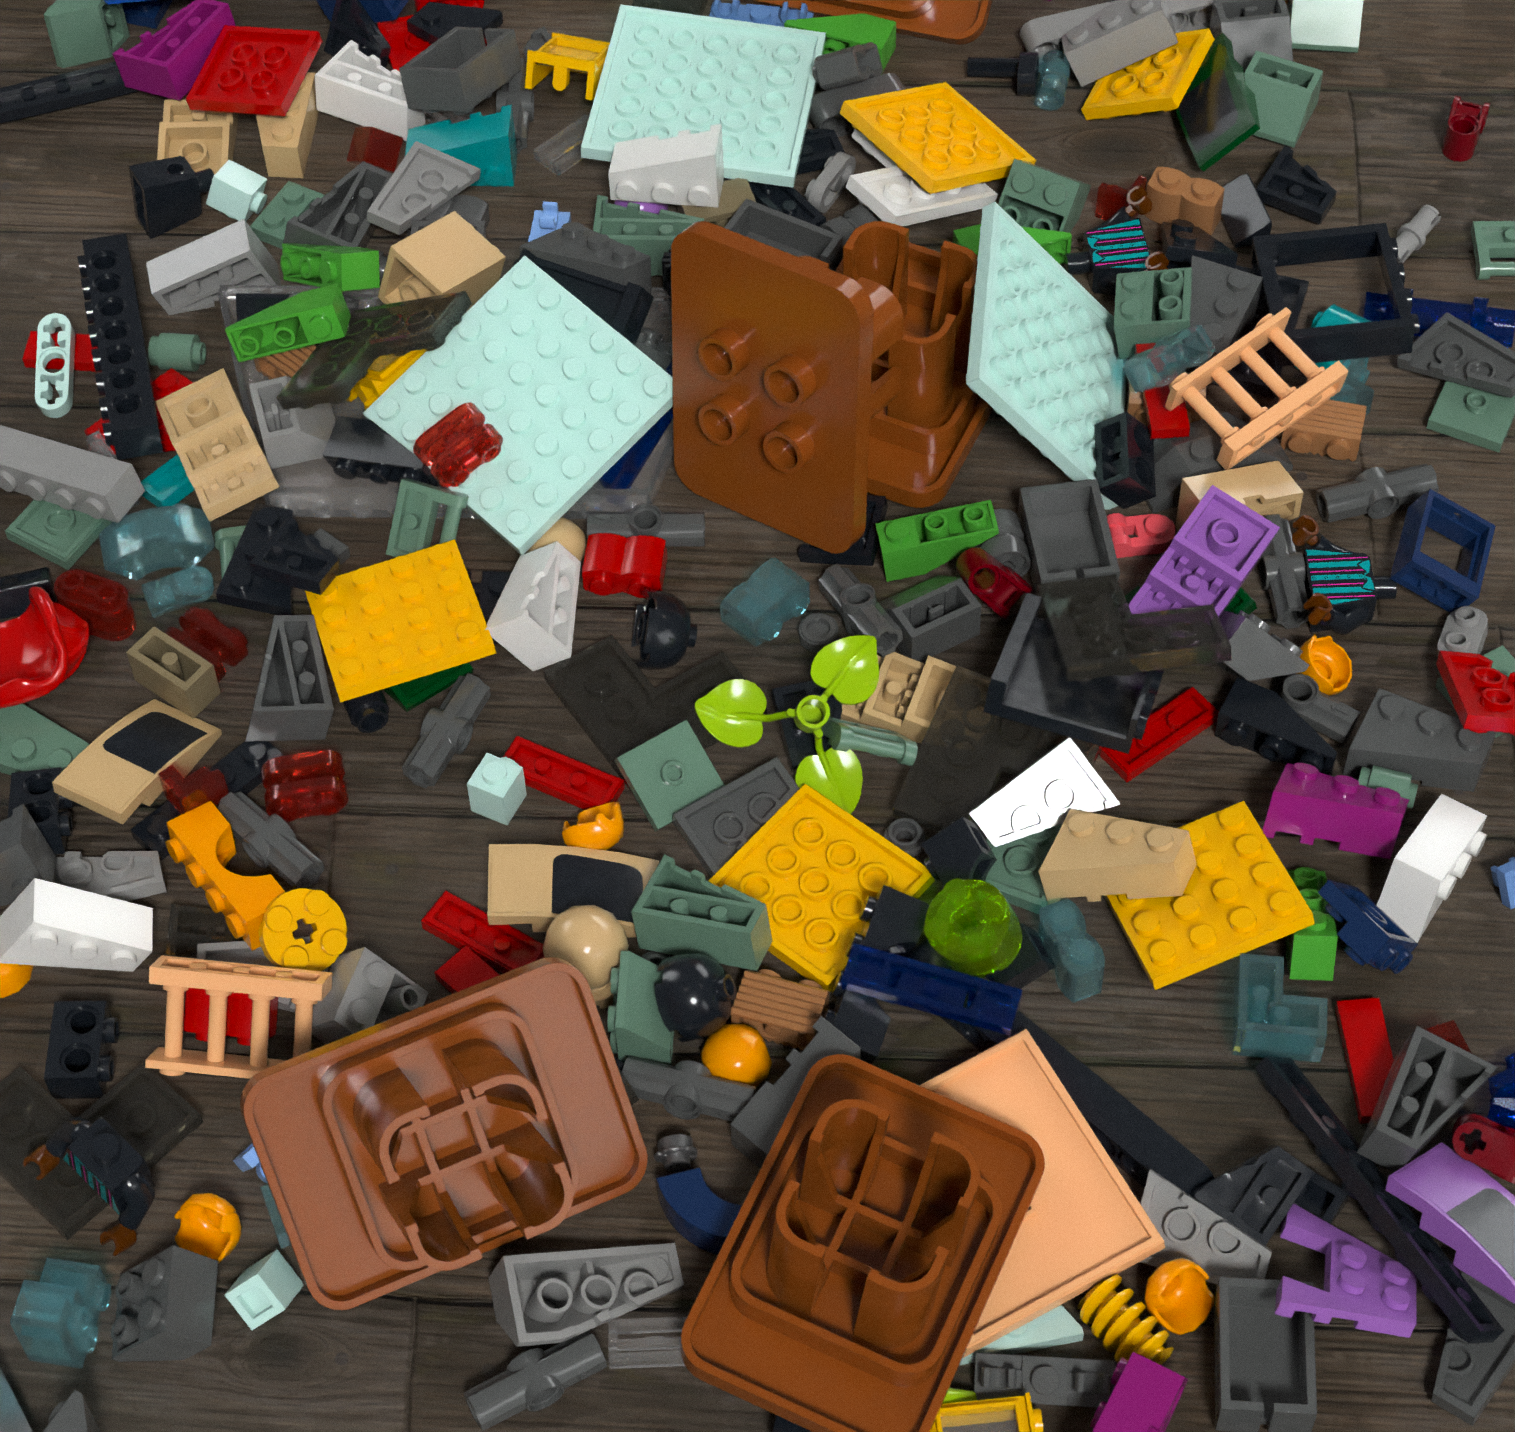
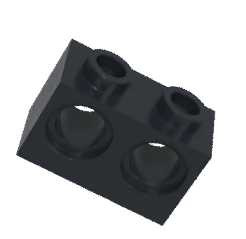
(1125, 460)
(43, 804)
(73, 1050)

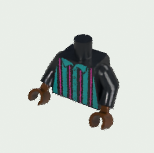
(1116, 247)
(1338, 582)
(107, 1167)

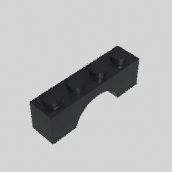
(965, 854)
(890, 925)

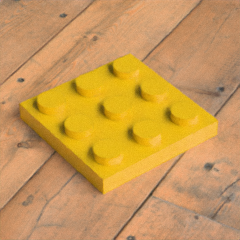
(1151, 83)

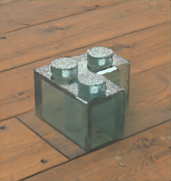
(1274, 1022)
(60, 1312)

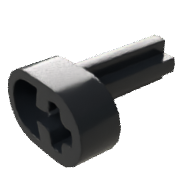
(1023, 68)

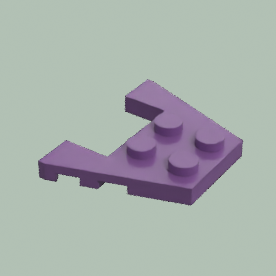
(1357, 1280)

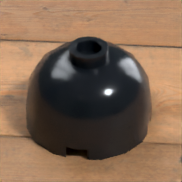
(662, 630)
(694, 995)

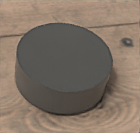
(817, 631)

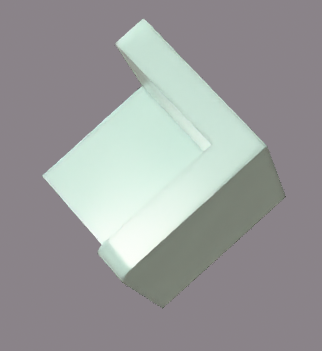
(264, 1289)

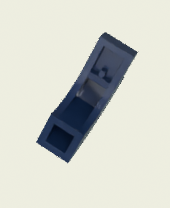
(696, 1210)

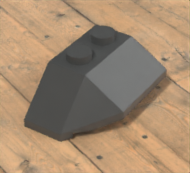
(1198, 455)

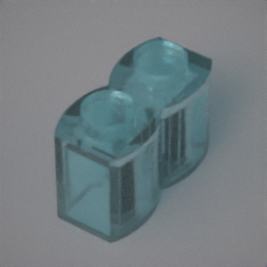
(1168, 358)
(765, 602)
(1074, 951)

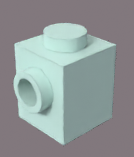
(237, 191)
(497, 788)

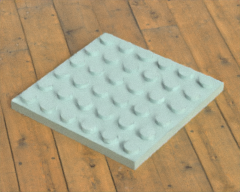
(703, 71)
(1042, 348)
(551, 384)

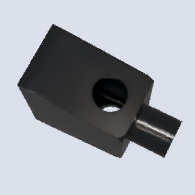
(167, 193)

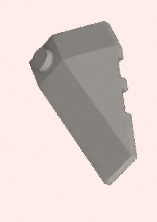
(570, 1292)

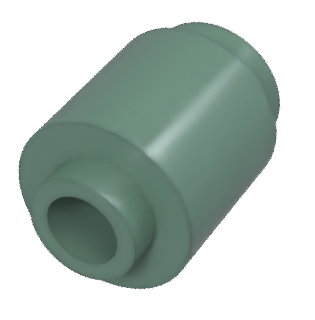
(176, 351)
(1390, 779)

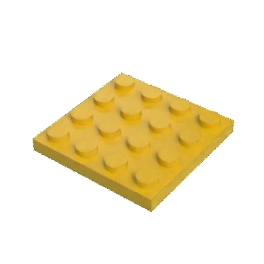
(935, 136)
(400, 621)
(814, 875)
(1229, 907)

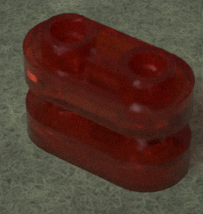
(458, 445)
(97, 601)
(210, 639)
(304, 785)

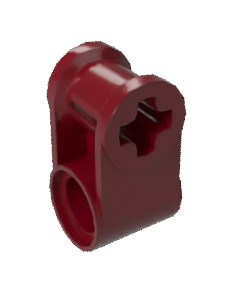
(1464, 129)
(996, 584)
(1496, 1150)

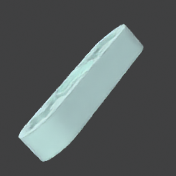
(62, 379)

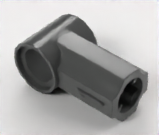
(1318, 708)

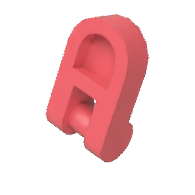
(1151, 532)

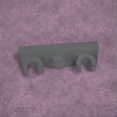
(1046, 1378)

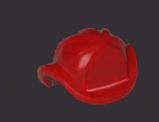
(39, 649)

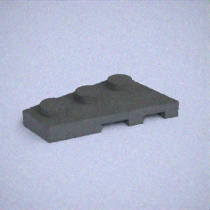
(1462, 356)
(733, 814)
(1475, 1371)

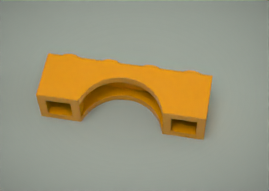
(205, 845)

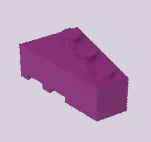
(174, 55)
(1335, 810)
(1141, 1399)

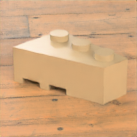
(289, 137)
(1261, 487)
(1114, 857)

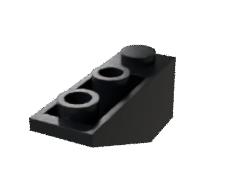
(369, 452)
(1270, 727)

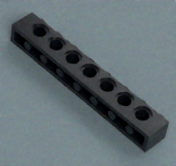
(121, 348)

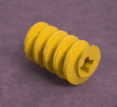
(1121, 1324)

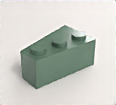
(641, 229)
(692, 916)

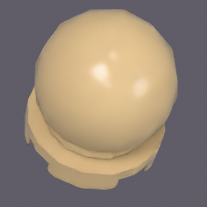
(591, 943)

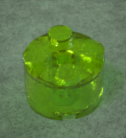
(973, 927)

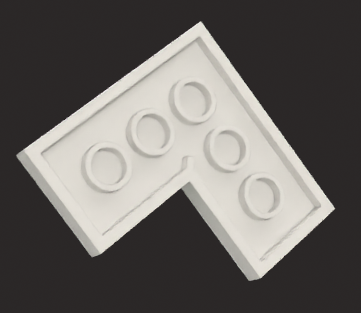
(900, 199)

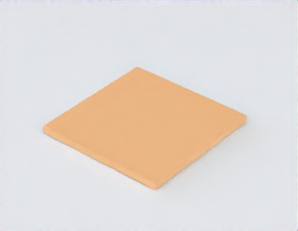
(1083, 1213)

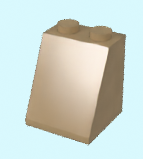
(441, 261)

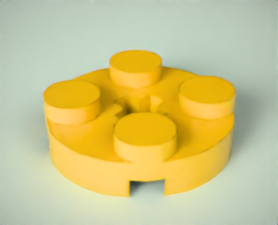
(281, 920)

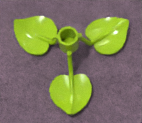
(844, 669)

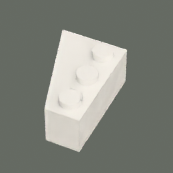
(365, 93)
(670, 169)
(538, 607)
(1430, 864)
(74, 929)

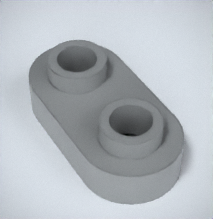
(831, 182)
(1464, 631)

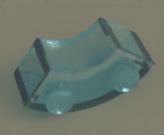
(156, 540)

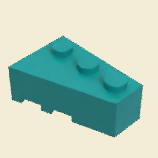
(480, 141)

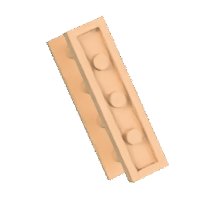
(1264, 422)
(219, 981)

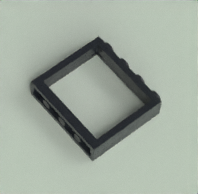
(1334, 244)

